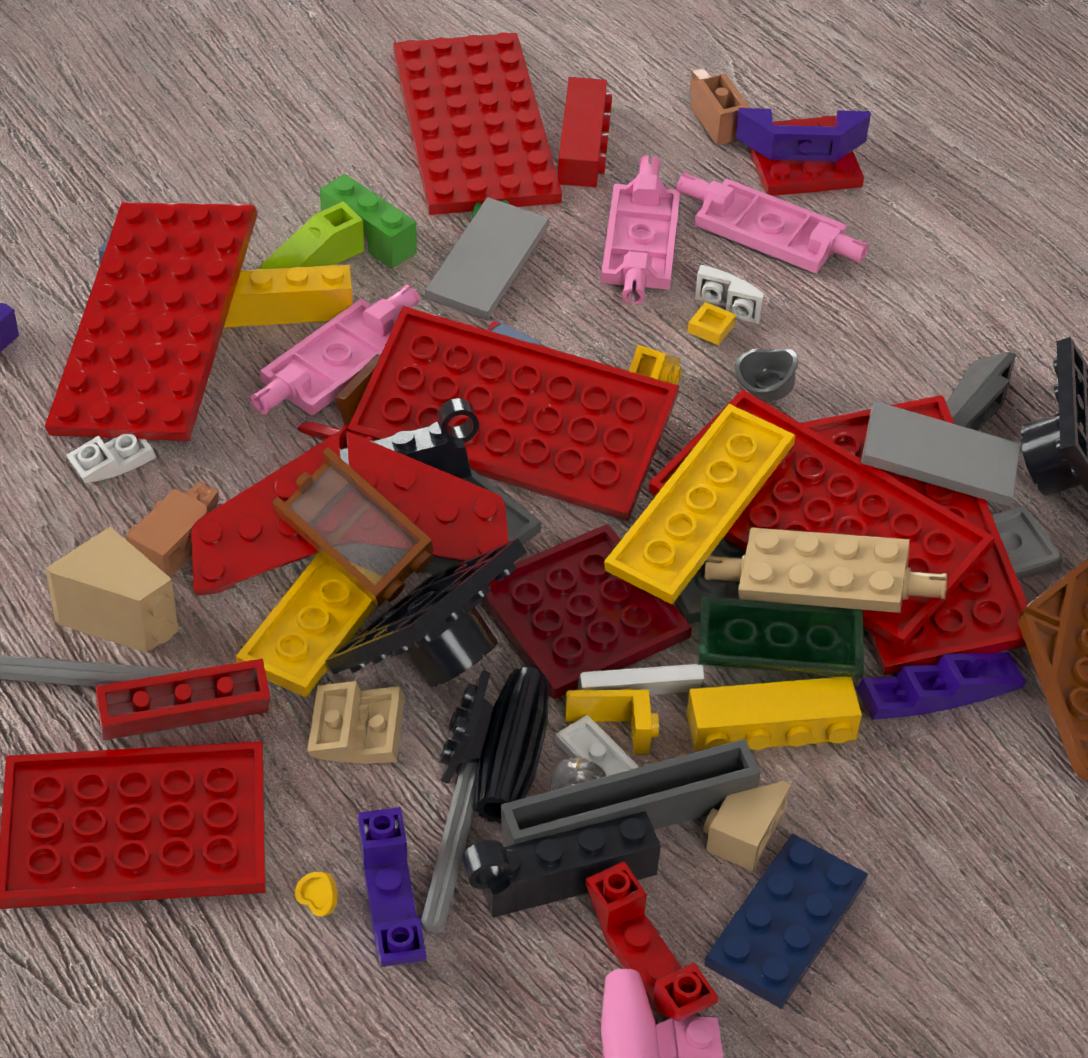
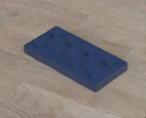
(786, 920)

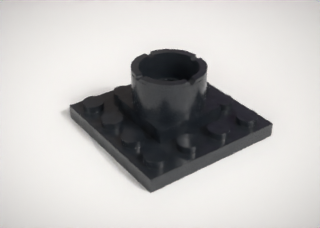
(1058, 444)
(435, 621)

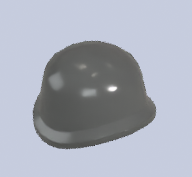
(767, 372)

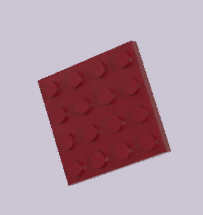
(577, 616)

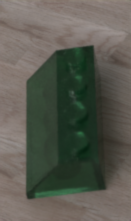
(780, 637)

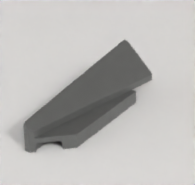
(981, 390)

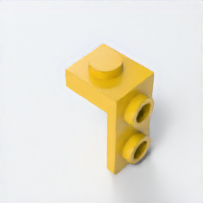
(656, 365)
(616, 707)

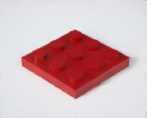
(797, 177)

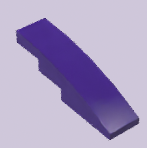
(941, 687)

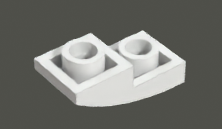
(729, 291)
(103, 461)

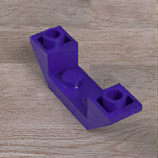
(802, 142)
(389, 889)

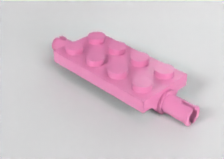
(770, 224)
(641, 233)
(332, 355)

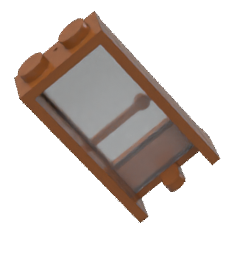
(356, 529)

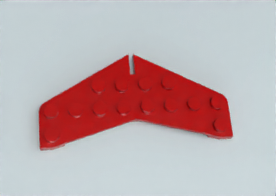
(250, 539)

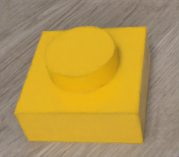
(711, 323)

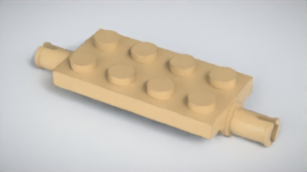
(826, 570)

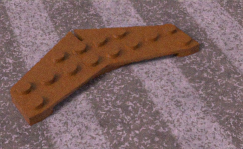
(1058, 645)

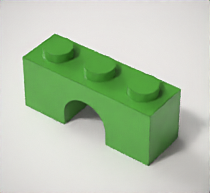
(387, 229)

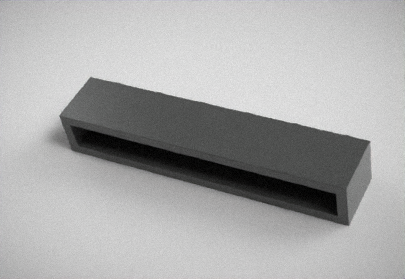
(666, 790)

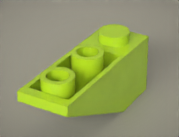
(321, 241)

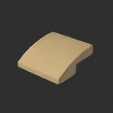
(356, 723)

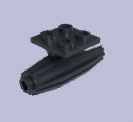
(500, 738)

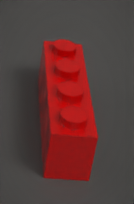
(584, 132)
(182, 699)

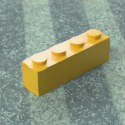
(290, 295)
(774, 713)

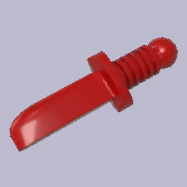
(324, 432)

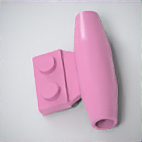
(631, 1030)

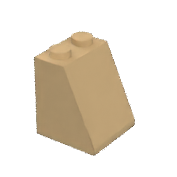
(113, 593)

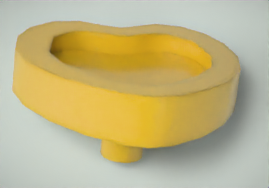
(318, 892)

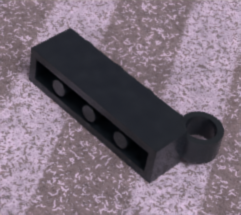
(438, 444)
(559, 863)

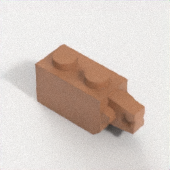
(716, 104)
(167, 529)

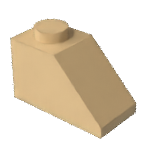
(746, 823)

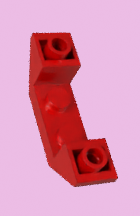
(638, 946)

